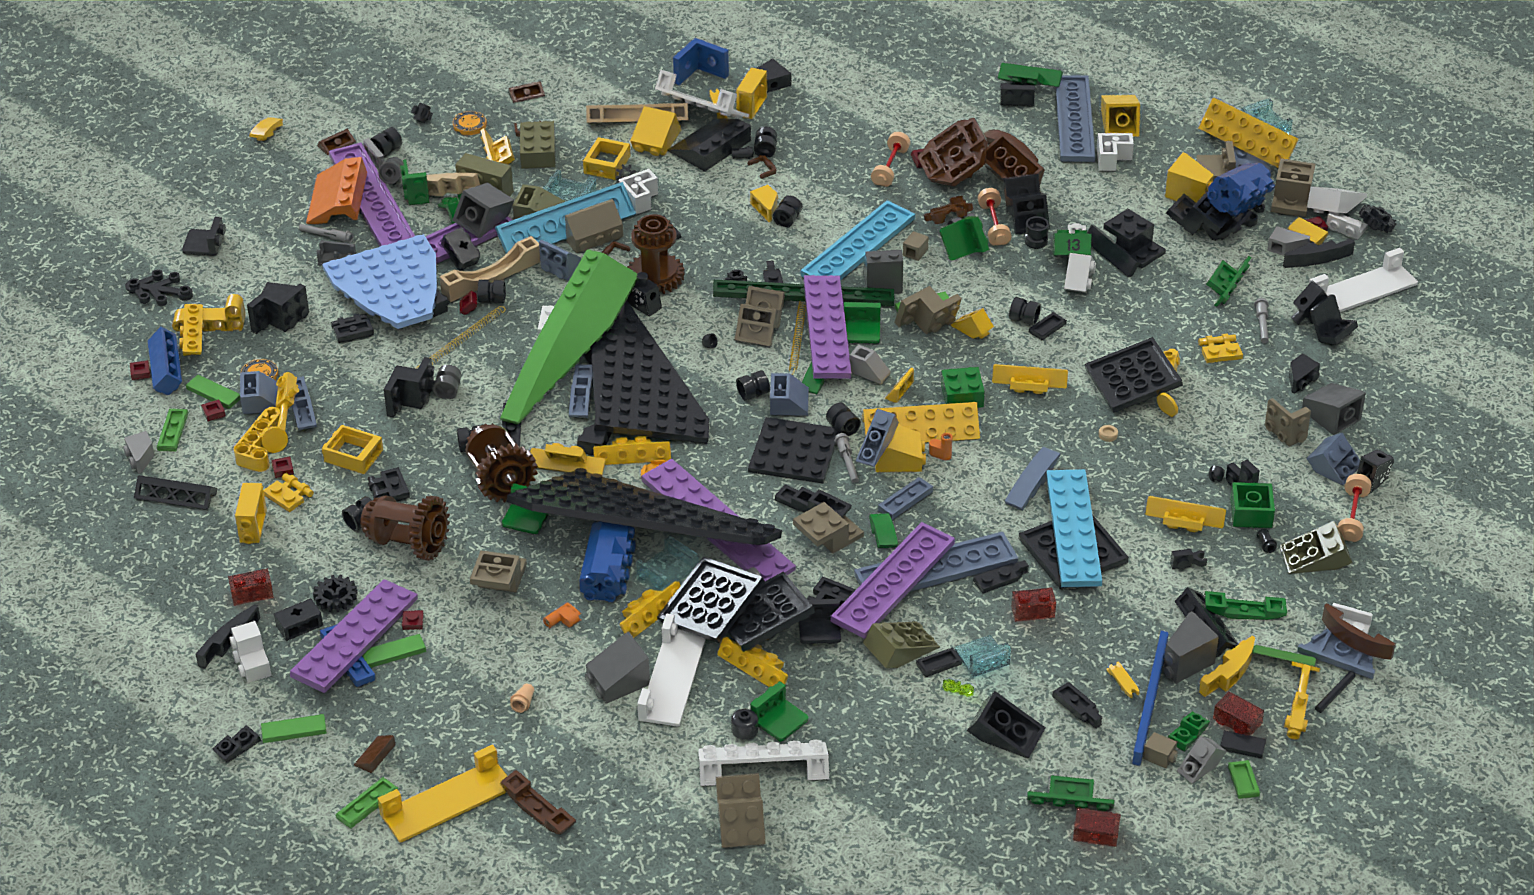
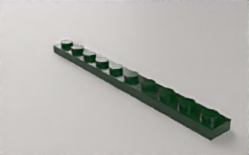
(796, 292)

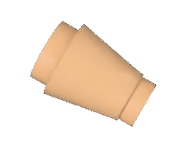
(522, 698)

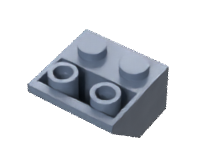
(557, 260)
(257, 392)
(788, 395)
(1334, 459)

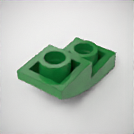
(884, 530)
(1189, 730)

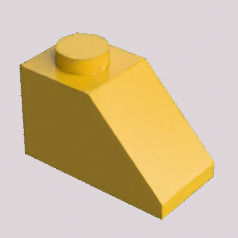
(764, 201)
(974, 324)

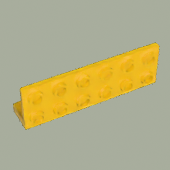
(1247, 133)
(934, 420)
(444, 800)

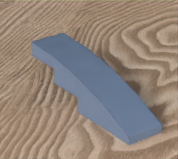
(581, 391)
(302, 407)
(1032, 478)

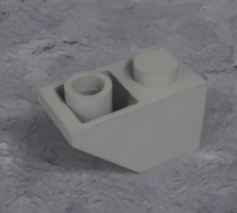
(1285, 240)
(868, 364)
(139, 449)
(1201, 759)

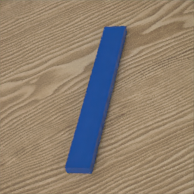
(1150, 699)

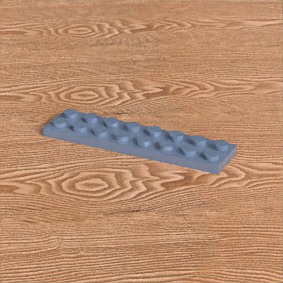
(1075, 119)
(961, 561)

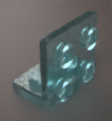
(984, 655)

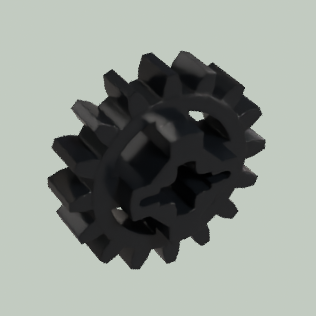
(1377, 218)
(326, 598)

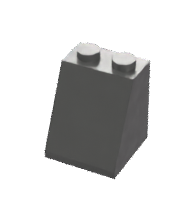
(482, 209)
(884, 270)
(1335, 406)
(1190, 649)
(618, 669)

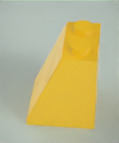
(1121, 114)
(655, 131)
(1187, 178)
(903, 452)

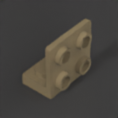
(1219, 163)

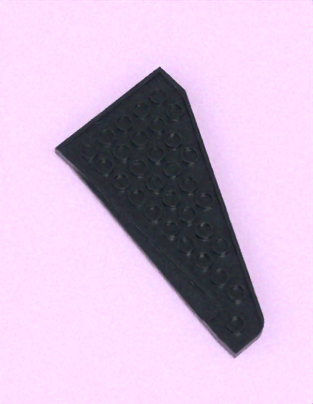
(640, 388)
(611, 501)

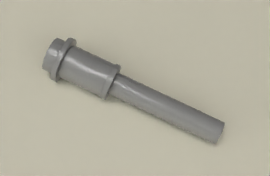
(345, 237)
(1261, 306)
(842, 442)

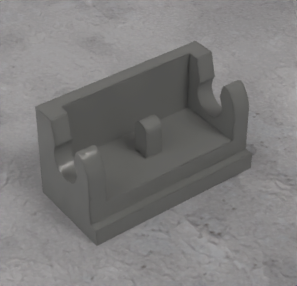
(333, 250)

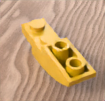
(1231, 670)

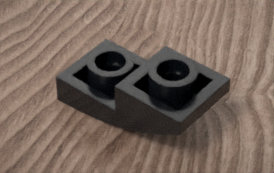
(230, 748)

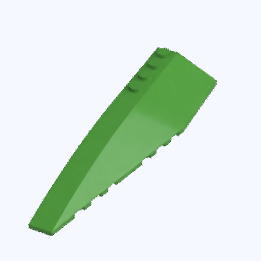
(576, 322)

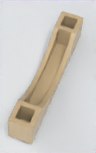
(630, 113)
(520, 257)

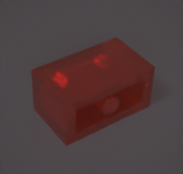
(250, 587)
(1033, 604)
(1238, 714)
(1096, 827)

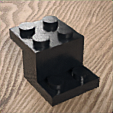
(1024, 200)
(1193, 214)
(1135, 236)
(278, 308)
(409, 387)

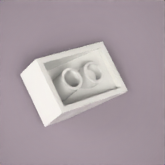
(1333, 200)

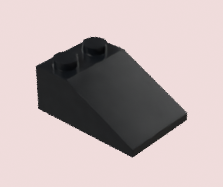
(1006, 726)

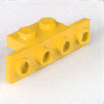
(499, 150)
(192, 330)
(1029, 378)
(633, 451)
(566, 459)
(1185, 514)
(644, 611)
(755, 662)

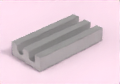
(373, 152)

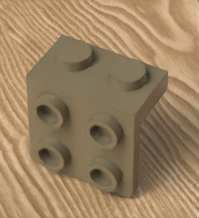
(1287, 426)

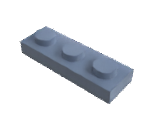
(905, 498)

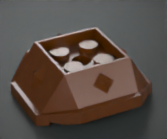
(955, 153)

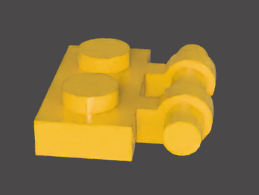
(1218, 353)
(284, 496)

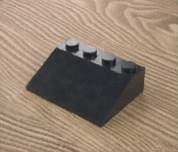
(712, 142)

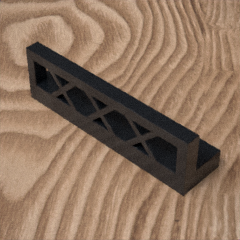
(171, 484)
(1194, 601)

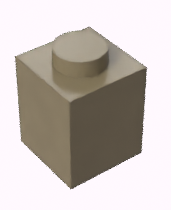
(915, 246)
(1160, 750)

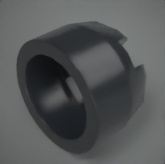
(709, 340)
(1216, 473)

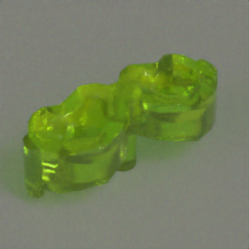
(952, 686)

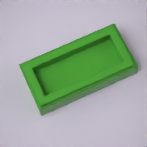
(1243, 779)

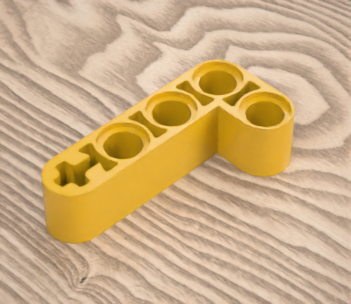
(223, 319)
(249, 450)

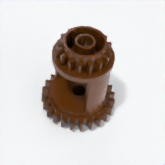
(654, 237)
(499, 461)
(425, 529)

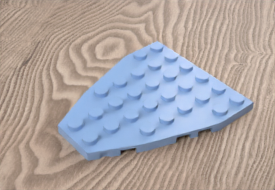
(390, 280)

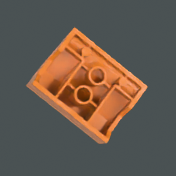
(338, 191)

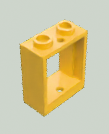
(751, 92)
(593, 166)
(371, 443)
(250, 513)

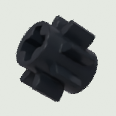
(422, 112)
(621, 172)
(736, 275)

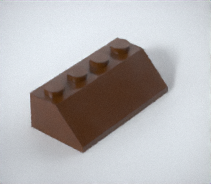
(1008, 160)

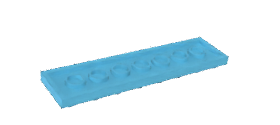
(550, 222)
(866, 236)
(1073, 528)

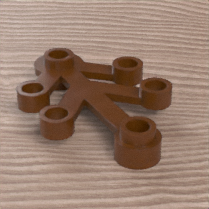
(957, 204)

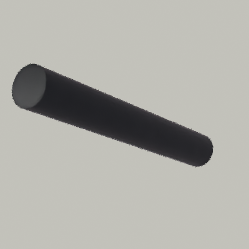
(1335, 692)

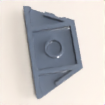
(1335, 652)

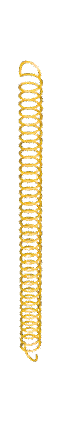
(469, 329)
(794, 338)

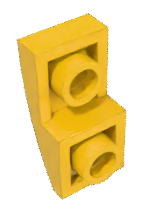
(265, 128)

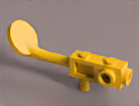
(1165, 401)
(275, 438)
(1296, 721)

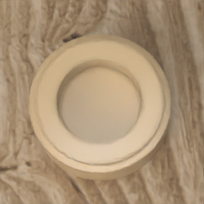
(1108, 433)

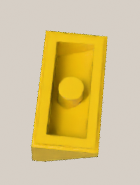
(1304, 227)
(901, 386)

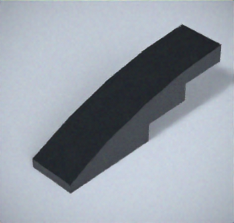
(1314, 255)
(805, 500)
(219, 642)

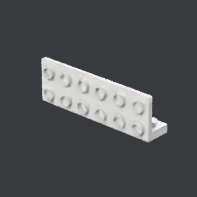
(724, 103)
(1370, 285)
(672, 676)
(814, 752)

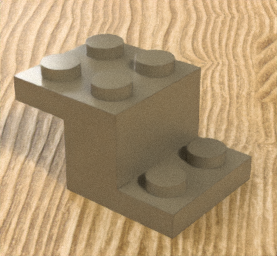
(1292, 187)
(928, 310)
(759, 316)
(827, 527)
(498, 571)
(740, 810)

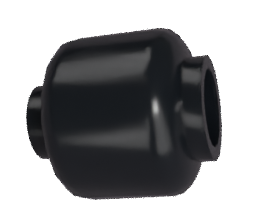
(744, 724)

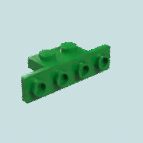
(1030, 75)
(1224, 279)
(1071, 791)

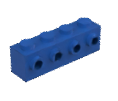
(164, 361)

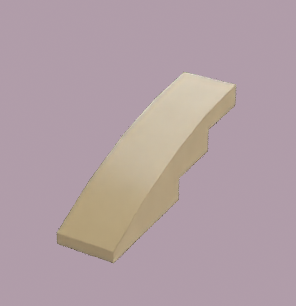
(451, 183)

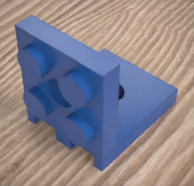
(699, 55)

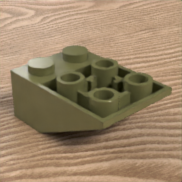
(533, 199)
(1316, 550)
(898, 642)

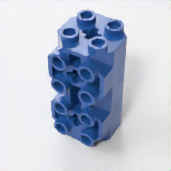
(1240, 188)
(606, 561)

